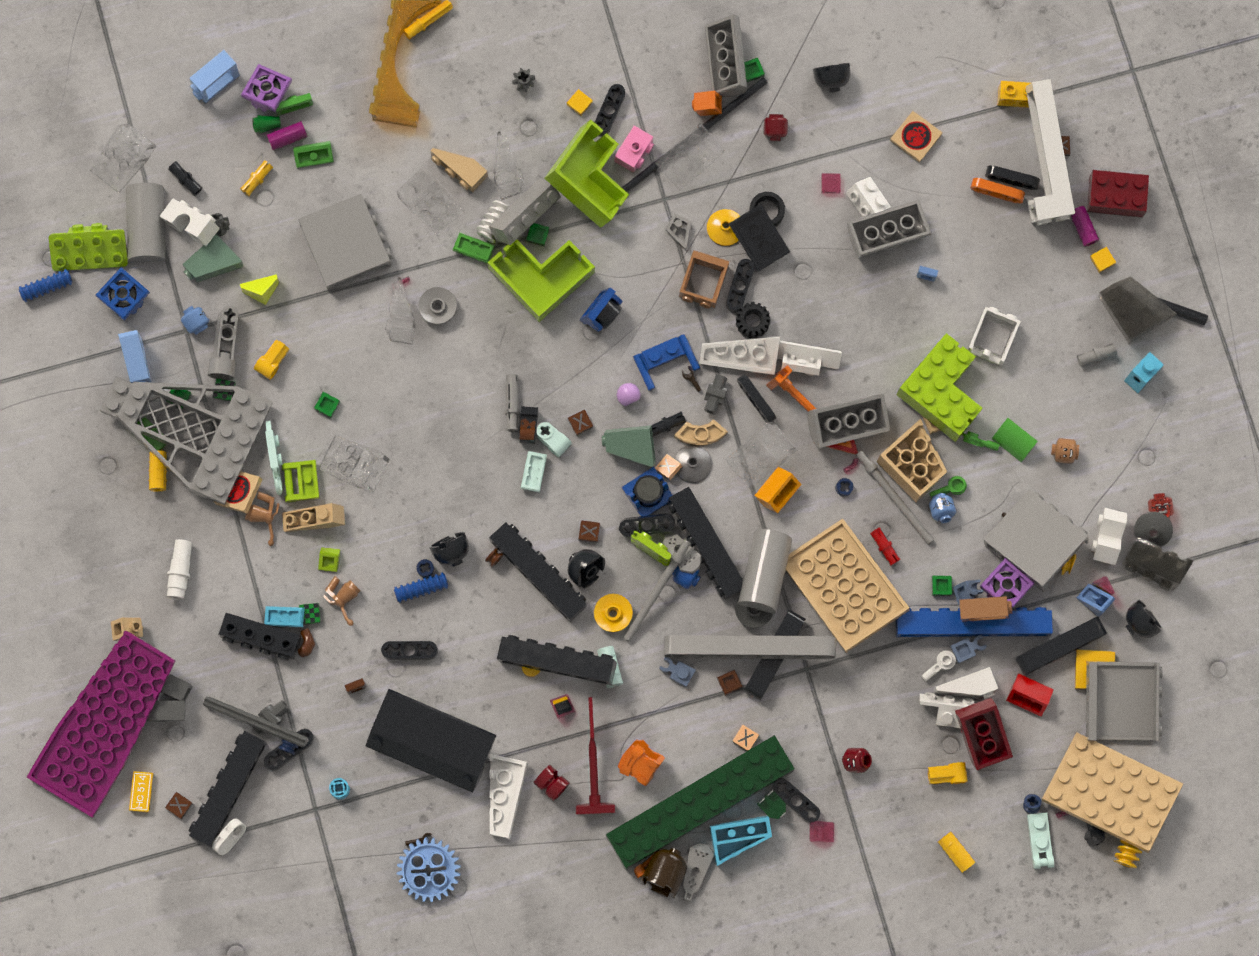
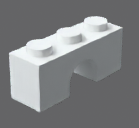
(199, 226)

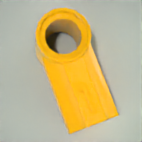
(269, 363)
(952, 773)

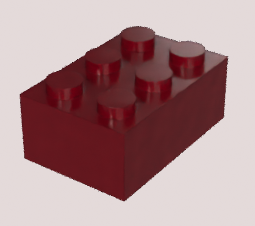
(1117, 193)
(983, 733)

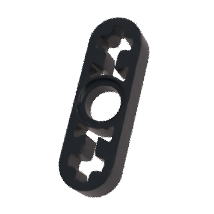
(610, 95)
(1012, 177)
(739, 271)
(756, 398)
(660, 517)
(424, 644)
(280, 763)
(811, 806)

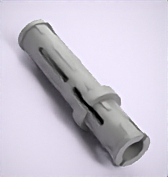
(512, 403)

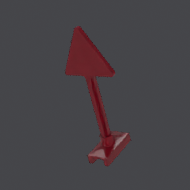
(594, 805)

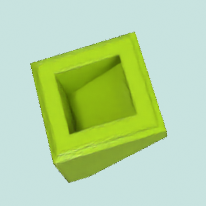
(329, 559)

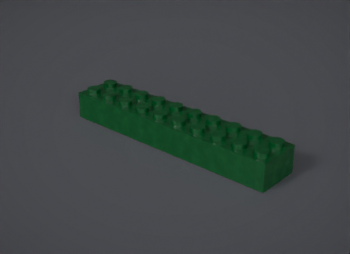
(699, 802)

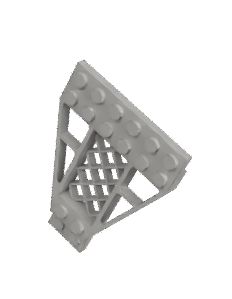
(231, 439)

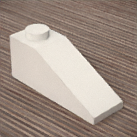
(973, 685)

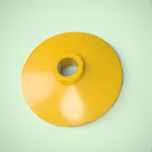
(719, 234)
(615, 603)

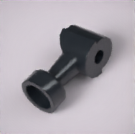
(1094, 835)

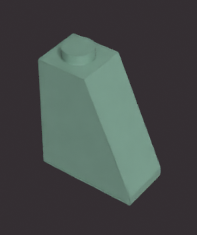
(211, 261)
(631, 443)

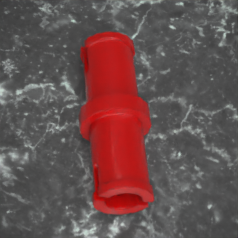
(885, 546)

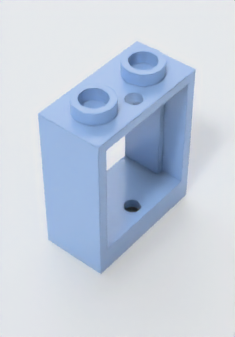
(214, 77)

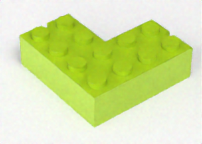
(580, 177)
(542, 285)
(933, 388)

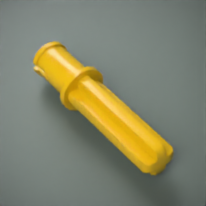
(428, 19)

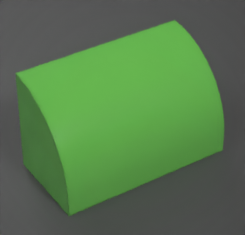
(1014, 440)

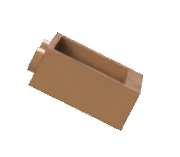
(710, 262)
(985, 609)

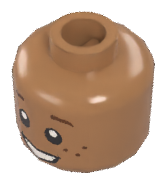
(1065, 450)

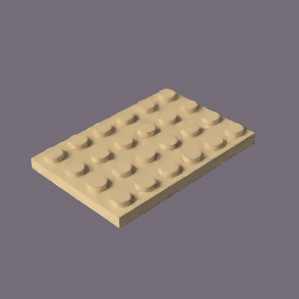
(845, 585)
(1112, 792)

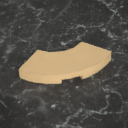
(701, 435)

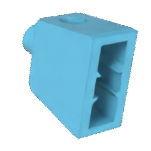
(1144, 372)

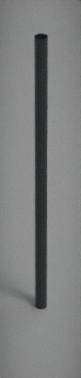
(708, 124)

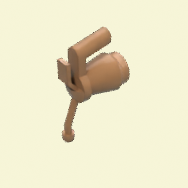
(260, 514)
(345, 594)

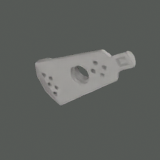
(692, 559)
(696, 862)

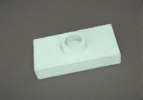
(533, 471)

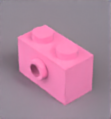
(634, 149)

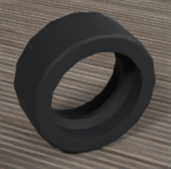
(774, 198)

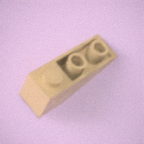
(465, 169)
(314, 518)

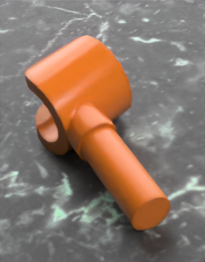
(639, 870)

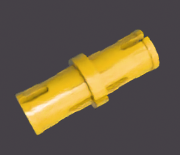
(256, 178)

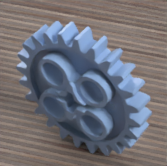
(431, 887)

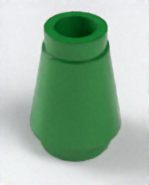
(265, 123)

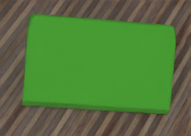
(313, 154)

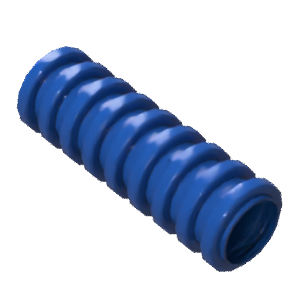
(45, 285)
(421, 587)

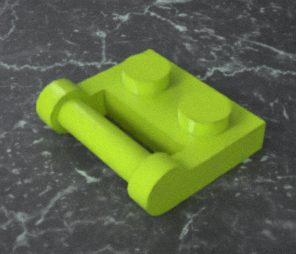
(306, 481)

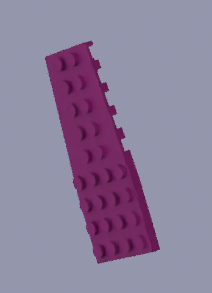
(103, 725)

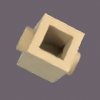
(123, 624)

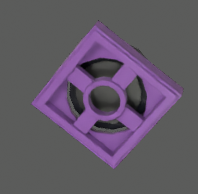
(268, 90)
(1007, 583)

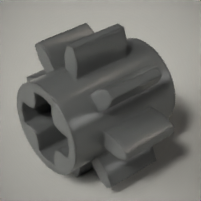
(523, 74)
(222, 223)

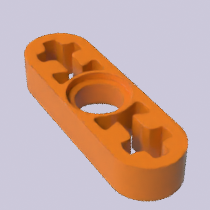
(997, 190)

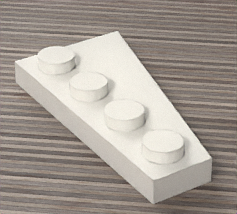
(747, 355)
(505, 790)

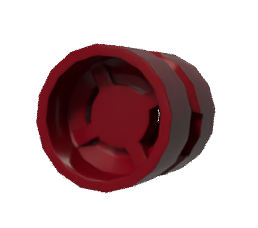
(551, 783)

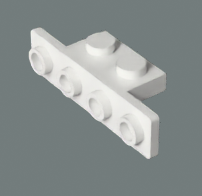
(807, 358)
(946, 707)

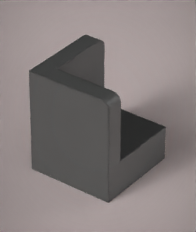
(176, 688)

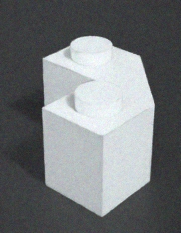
(1109, 535)

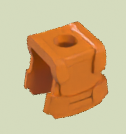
(640, 762)

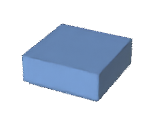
(927, 273)

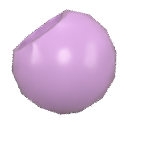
(627, 394)

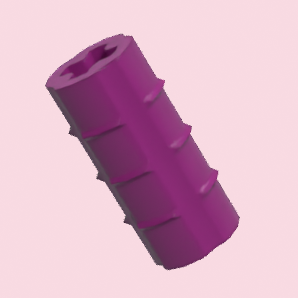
(287, 135)
(1084, 226)

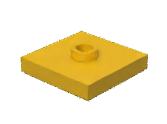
(1080, 664)

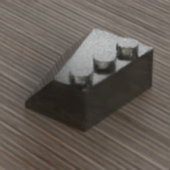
(1134, 308)
(1155, 564)

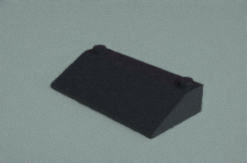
(431, 740)

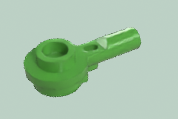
(972, 438)
(956, 485)

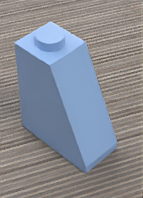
(134, 356)

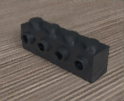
(260, 636)

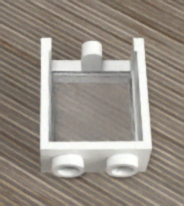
(994, 335)

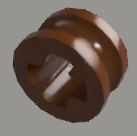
(494, 557)

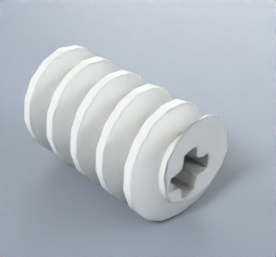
(484, 230)

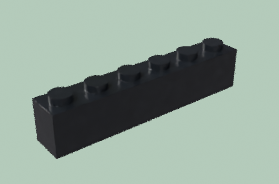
(706, 542)
(538, 572)
(557, 660)
(227, 789)

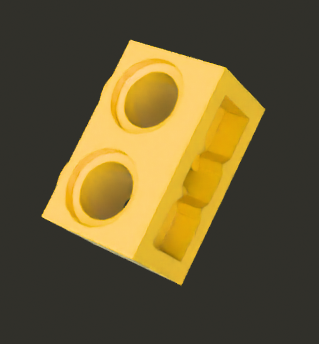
(1012, 94)

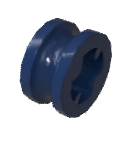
(838, 486)
(423, 562)
(288, 747)
(1032, 798)

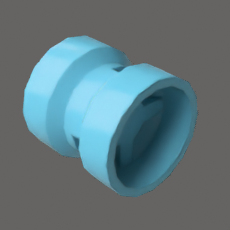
(339, 788)

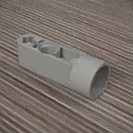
(222, 364)

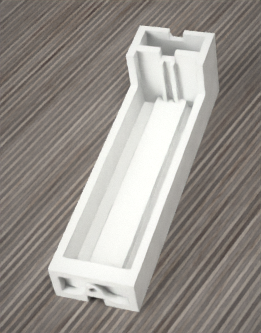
(1058, 199)

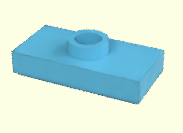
(284, 616)

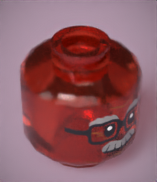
(1161, 504)

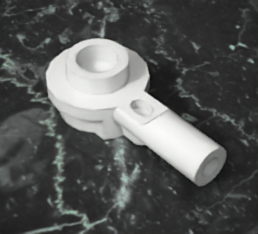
(944, 661)

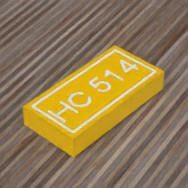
(141, 791)

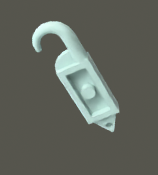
(274, 457)

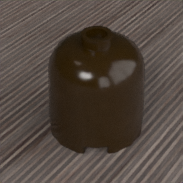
(665, 872)

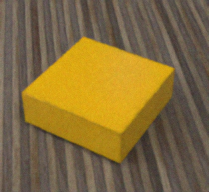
(579, 102)
(1102, 259)

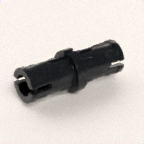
(185, 178)
(668, 423)

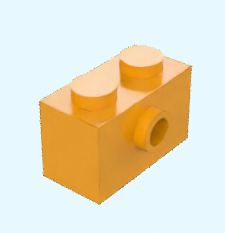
(778, 490)

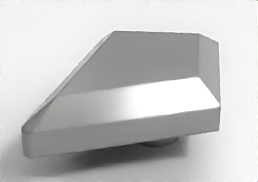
(679, 229)

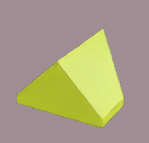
(261, 288)

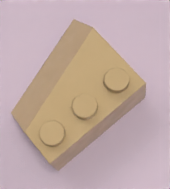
(913, 462)

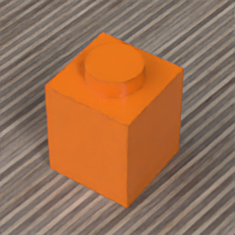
(707, 103)

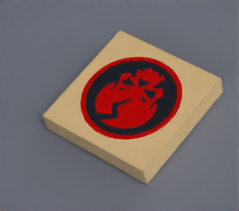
(916, 136)
(243, 492)

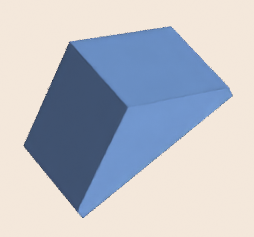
(1095, 599)

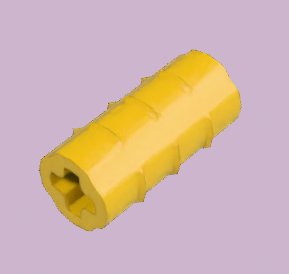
(157, 472)
(956, 852)

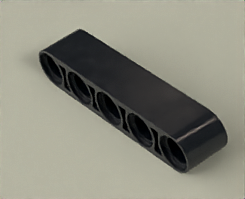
(1061, 645)
(767, 668)

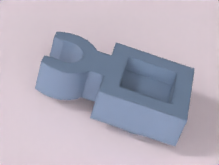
(967, 590)
(965, 650)
(680, 673)

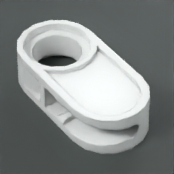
(228, 838)

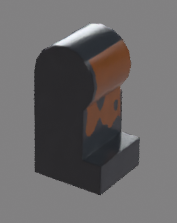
(528, 424)

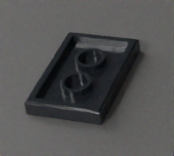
(759, 237)

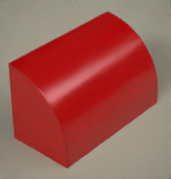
(1030, 695)

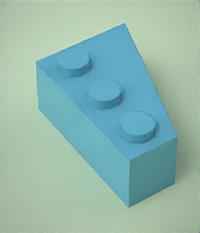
(737, 836)

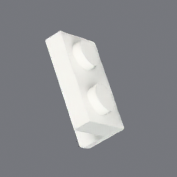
(867, 197)

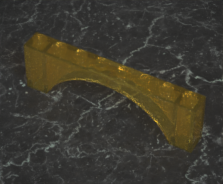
(391, 100)

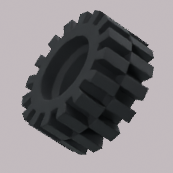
(752, 309)

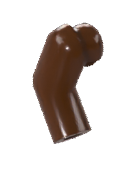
(308, 644)

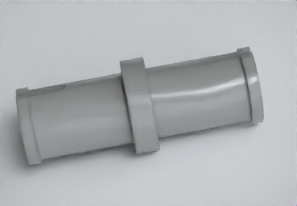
(1096, 354)

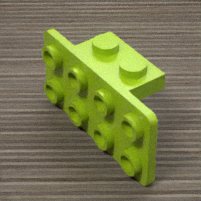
(88, 248)

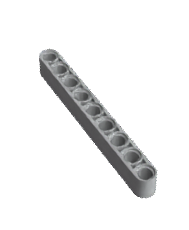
(749, 647)

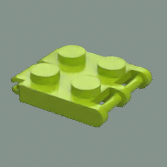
(656, 551)

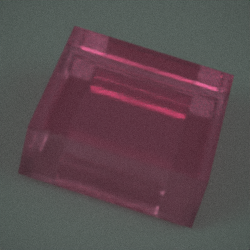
(830, 183)

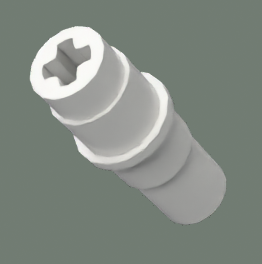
(179, 570)

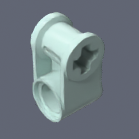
(555, 441)

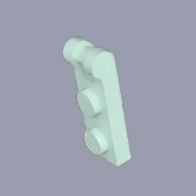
(1040, 840)

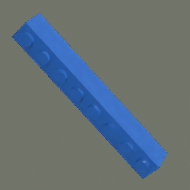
(949, 624)

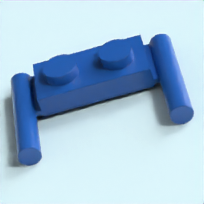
(663, 354)

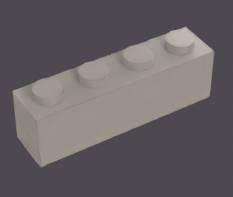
(524, 211)

